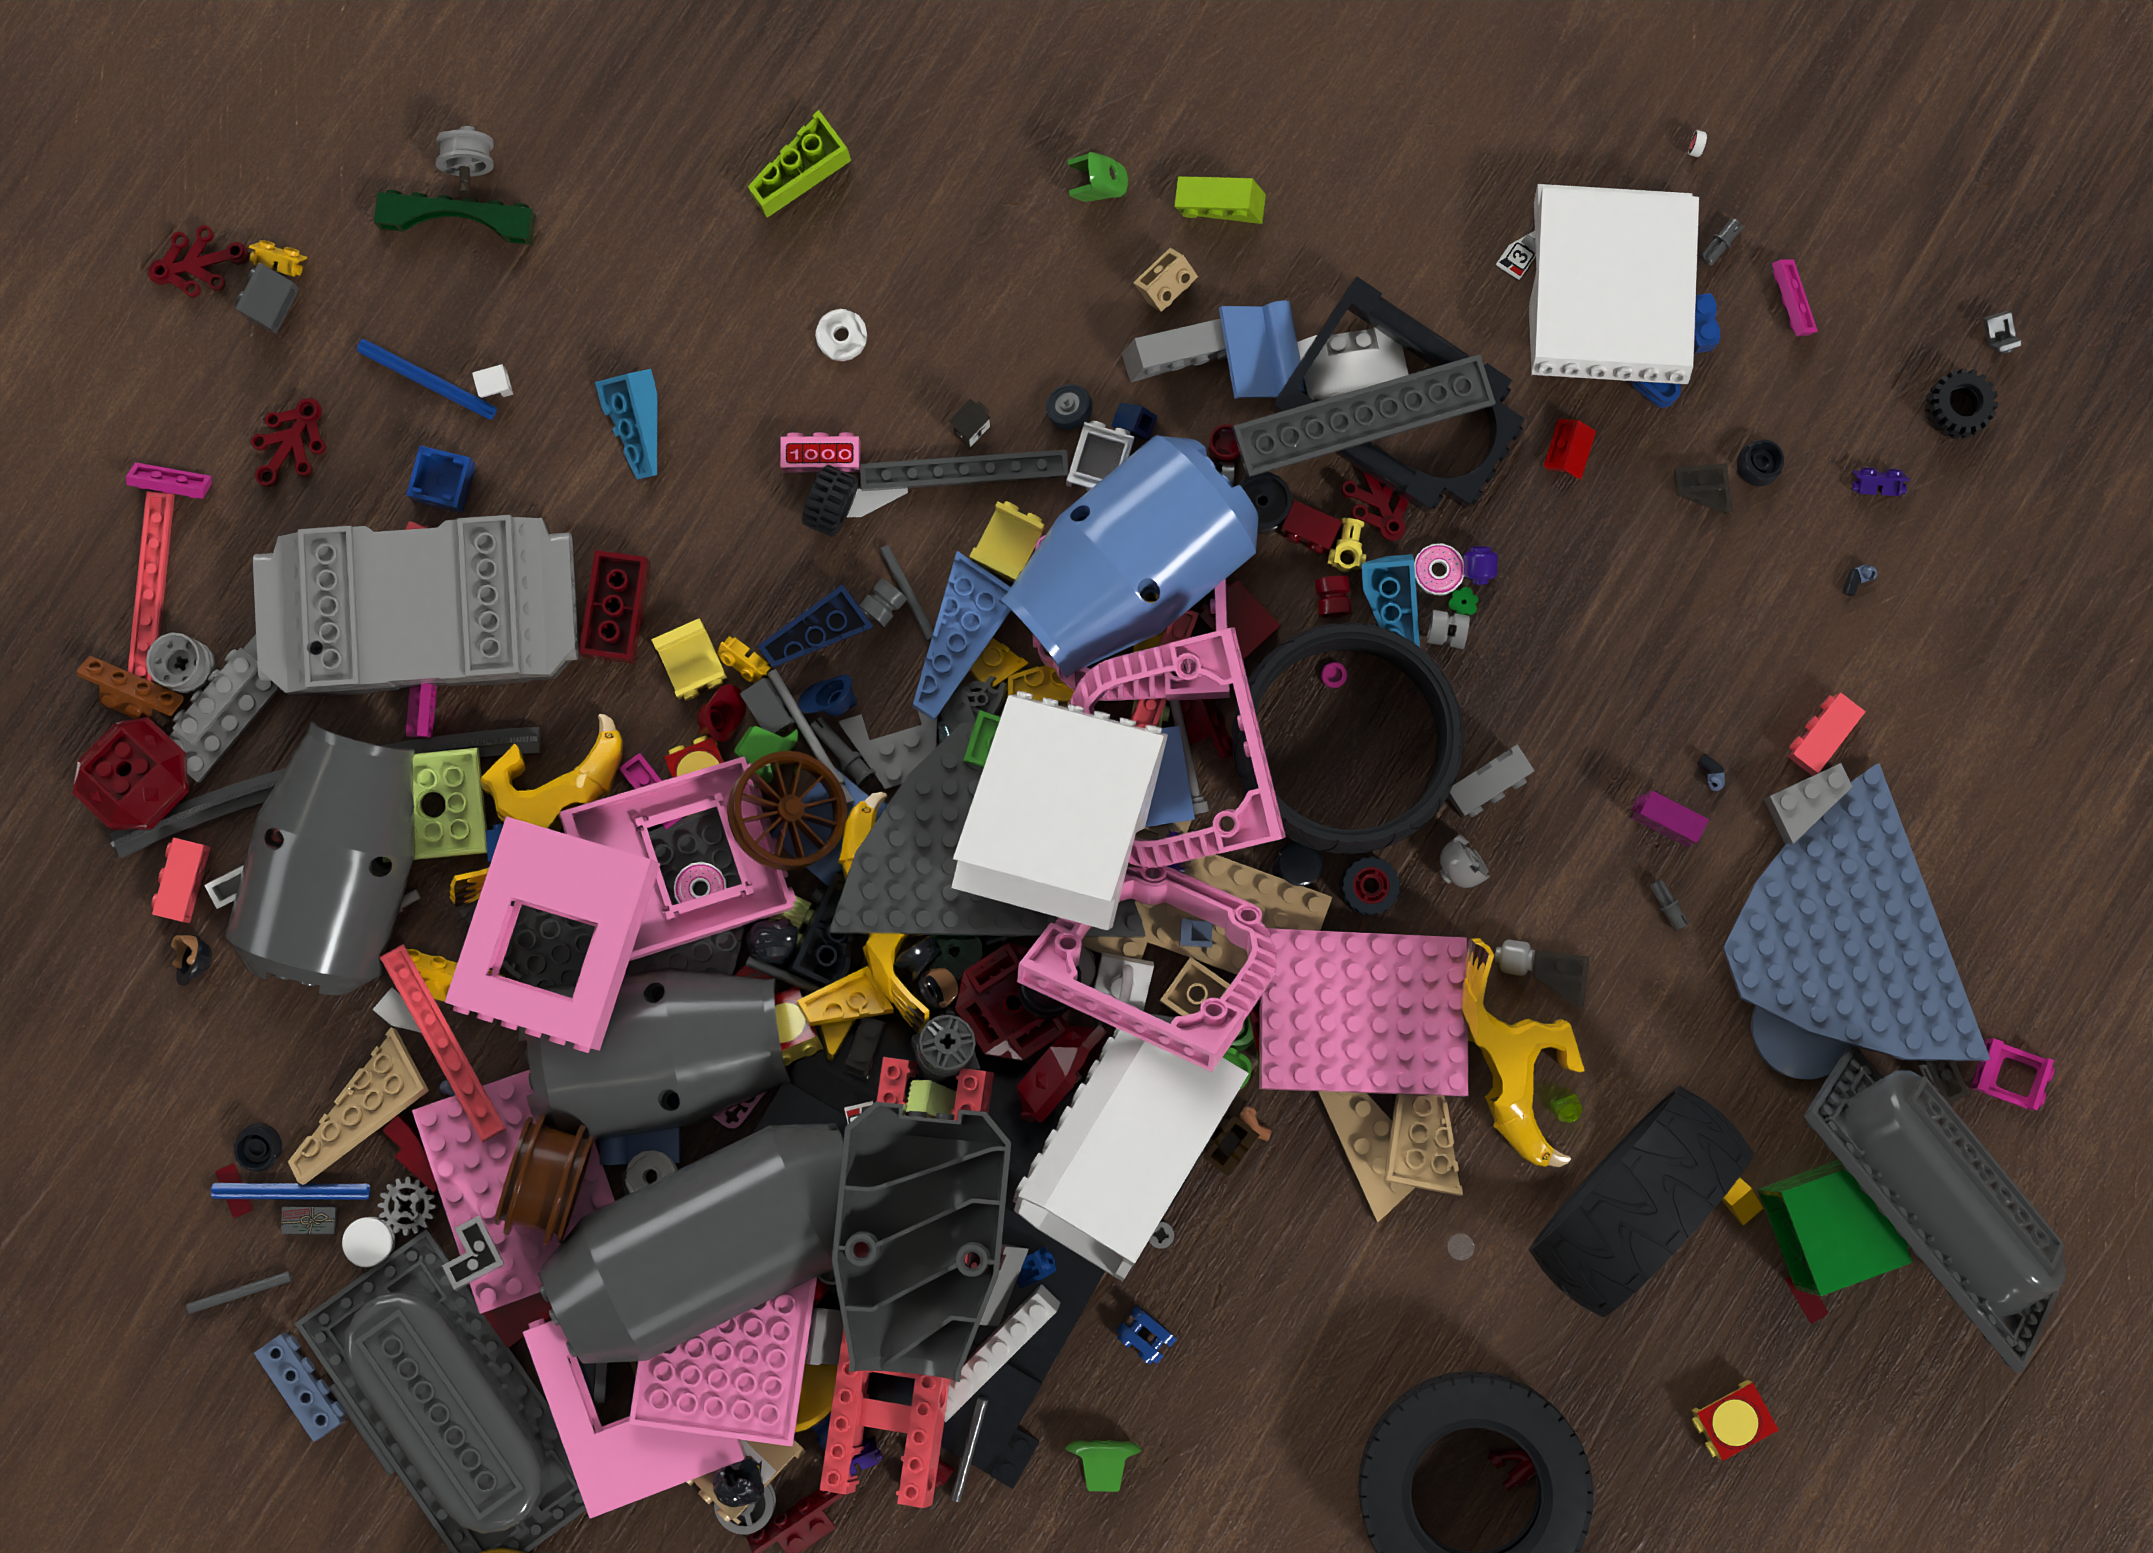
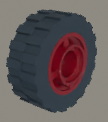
(1353, 886)

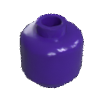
(1480, 564)

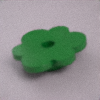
(1466, 595)

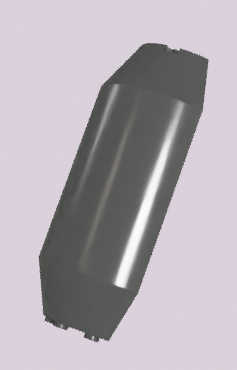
(698, 1245)

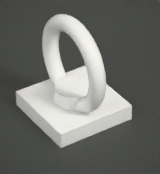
(1124, 978)

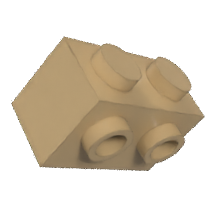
(1165, 279)

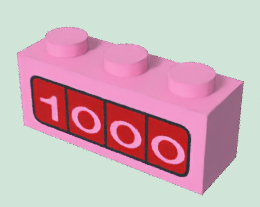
(813, 453)

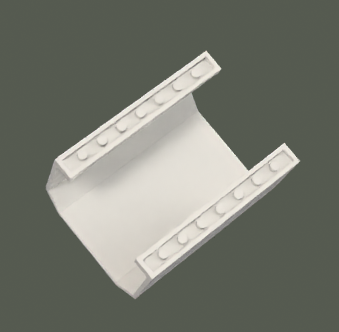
(1124, 1150)

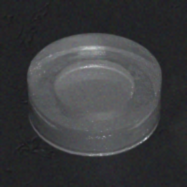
(1460, 1246)

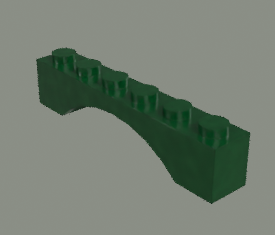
(403, 212)

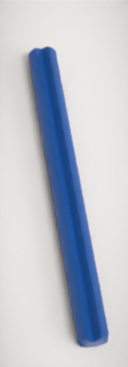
(426, 379)
(290, 1191)

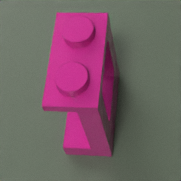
(1987, 1073)

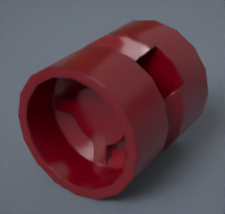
(1223, 444)
(1333, 598)

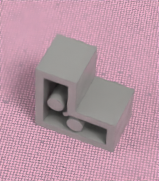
(480, 1258)

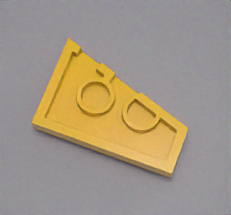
(845, 999)

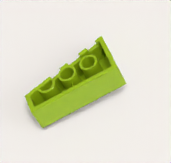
(800, 166)

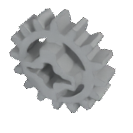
(399, 1196)

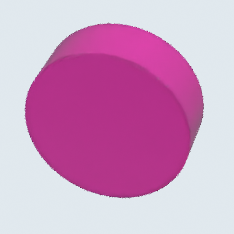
(1333, 674)

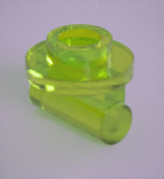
(1568, 1108)

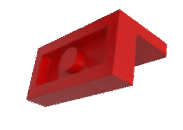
(1570, 447)

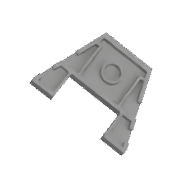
(895, 753)

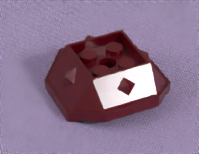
(151, 787)
(983, 1006)
(1059, 1070)

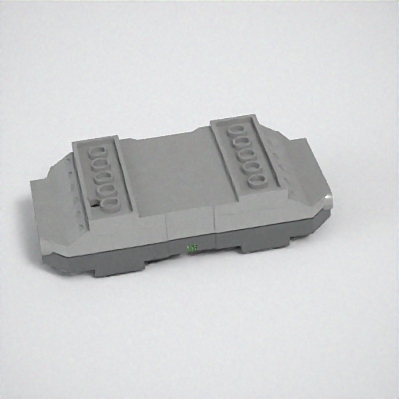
(416, 606)

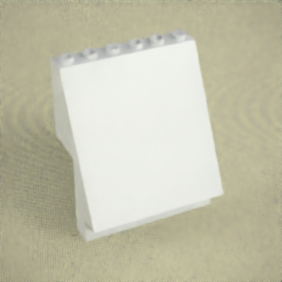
(1614, 284)
(1058, 810)

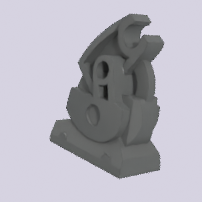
(966, 703)

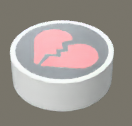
(1697, 143)

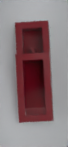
(413, 1152)

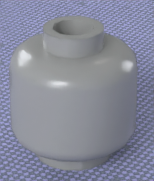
(1515, 957)

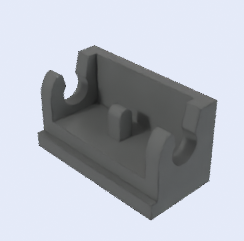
(768, 706)

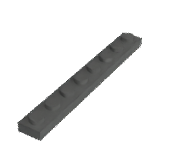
(964, 470)

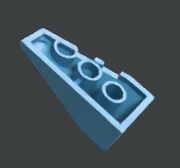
(633, 409)
(1392, 594)

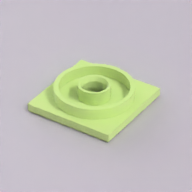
(463, 822)

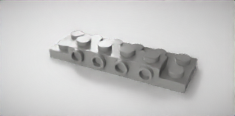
(222, 711)

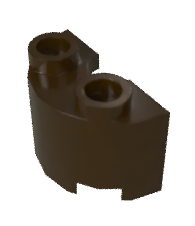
(1230, 1144)

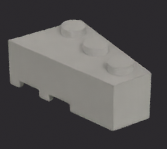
(1490, 782)
(1806, 802)
(1009, 1269)

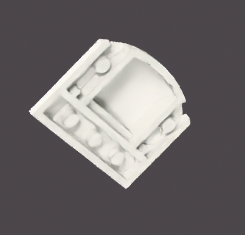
(1352, 363)

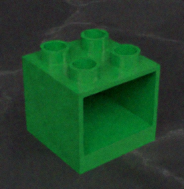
(1831, 1230)

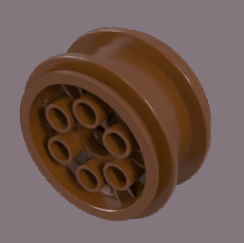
(544, 1179)

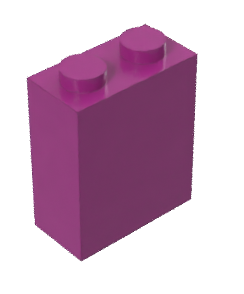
(1668, 818)

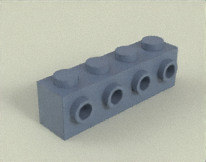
(300, 1386)

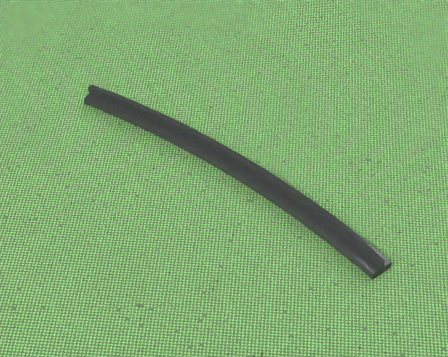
(257, 789)

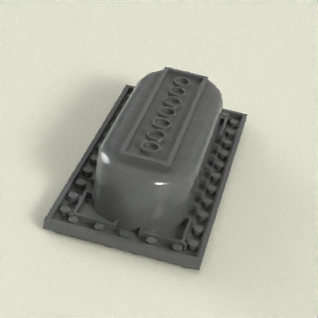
(1944, 1199)
(446, 1402)

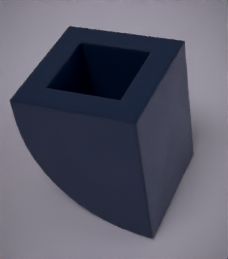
(1135, 419)

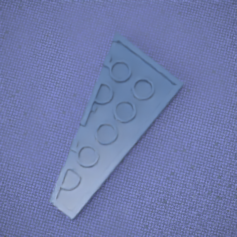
(963, 629)

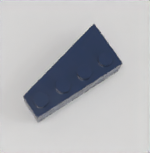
(820, 626)

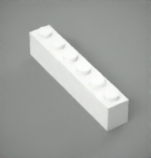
(1001, 1347)

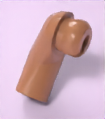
(1249, 1118)

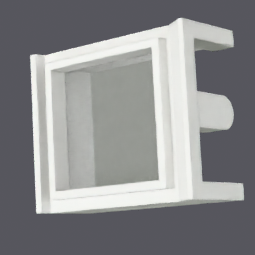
(1098, 454)

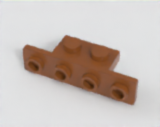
(127, 691)

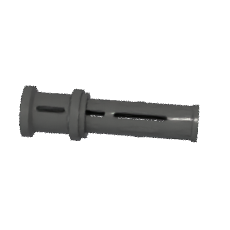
(849, 760)

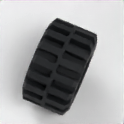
(1976, 389)
(829, 500)

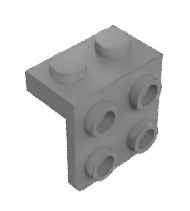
(824, 1337)

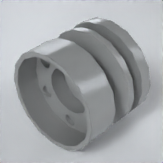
(167, 660)

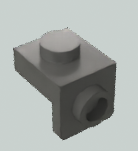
(2001, 332)

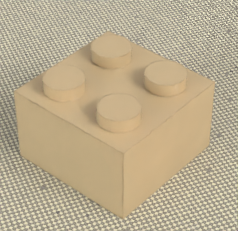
(1192, 987)

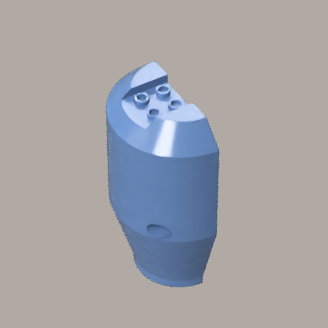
(1146, 531)

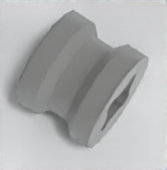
(1161, 1232)

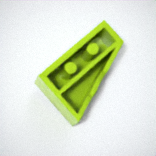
(1220, 198)

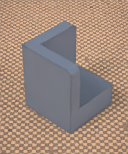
(1195, 933)

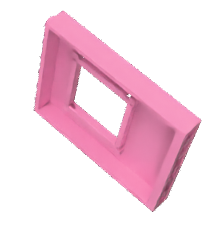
(619, 824)
(571, 881)
(624, 1458)

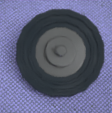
(1069, 406)

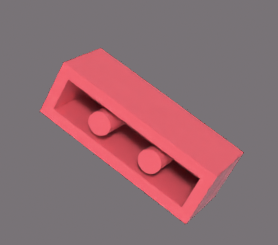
(1825, 733)
(180, 880)

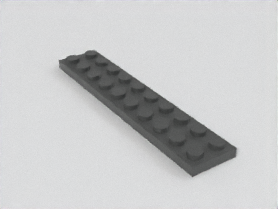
(1363, 415)

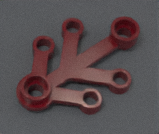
(193, 262)
(290, 439)
(1380, 500)

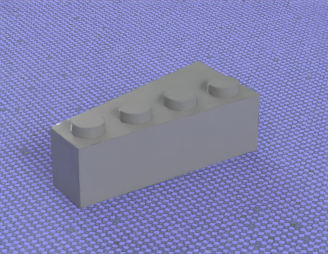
(1174, 350)

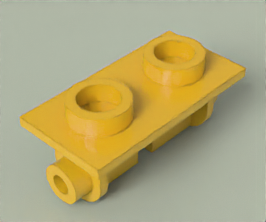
(287, 259)
(733, 654)

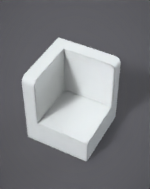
(492, 381)

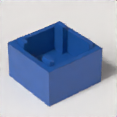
(441, 479)

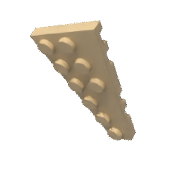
(366, 1103)
(1365, 1139)
(1422, 1145)

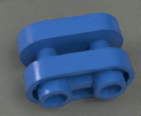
(1658, 393)
(1148, 1351)

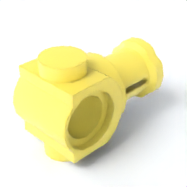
(1348, 545)

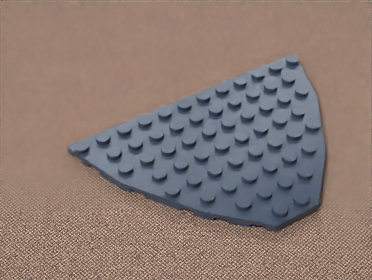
(1850, 938)

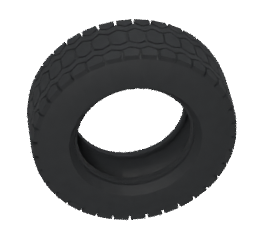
(1475, 1401)

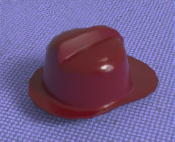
(722, 713)

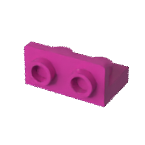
(421, 711)

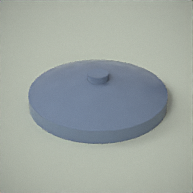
(1792, 1049)

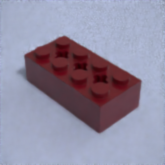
(603, 594)

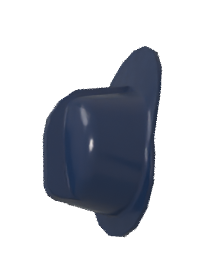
(830, 696)

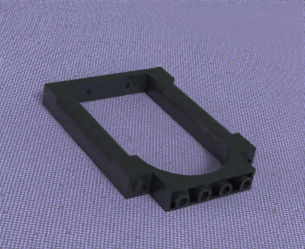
(1415, 486)

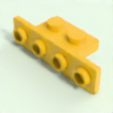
(436, 972)

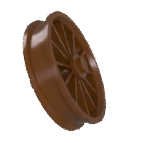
(787, 810)

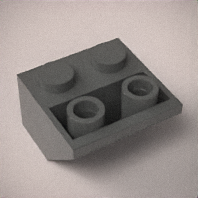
(266, 298)

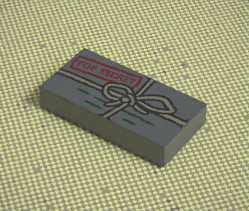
(309, 1220)

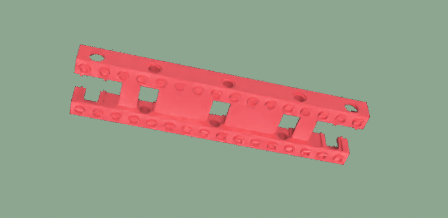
(851, 1403)

